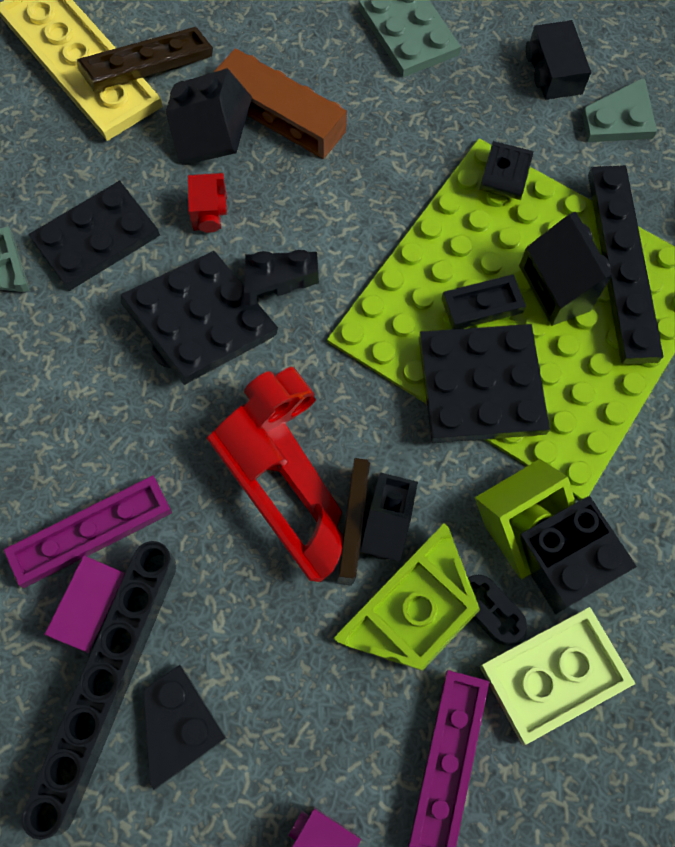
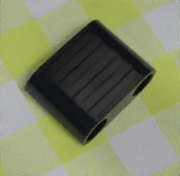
(506, 170)

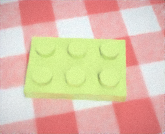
(556, 676)

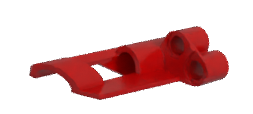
(259, 441)

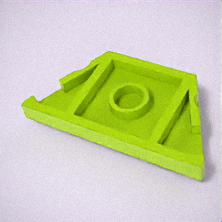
(416, 608)

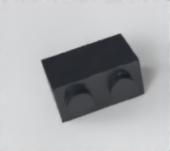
(558, 60)

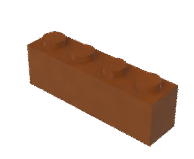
(287, 105)

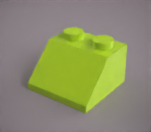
(521, 504)

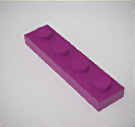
(87, 531)
(449, 761)

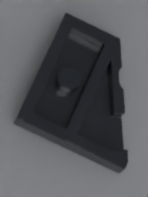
(177, 726)

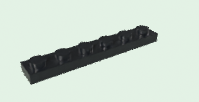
(629, 285)

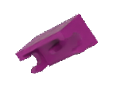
(85, 604)

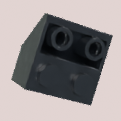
(565, 270)
(574, 554)

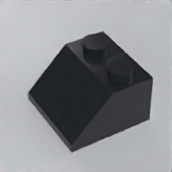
(207, 116)

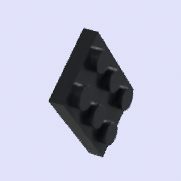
(94, 235)

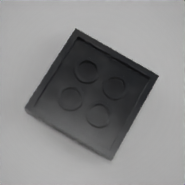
(198, 316)
(483, 383)

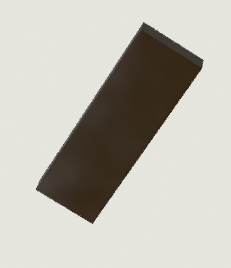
(353, 522)

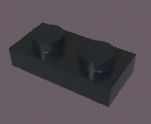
(483, 302)

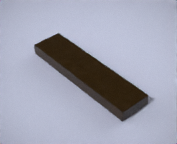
(144, 58)

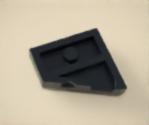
(279, 273)

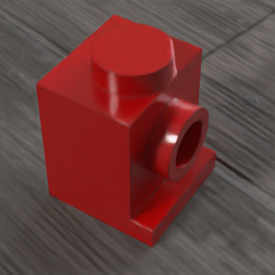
(207, 201)

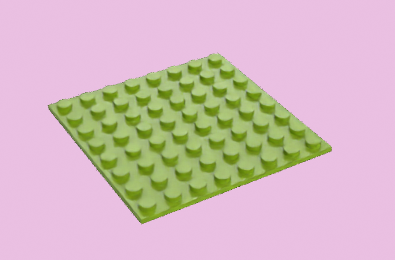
(481, 237)

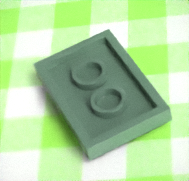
(410, 33)

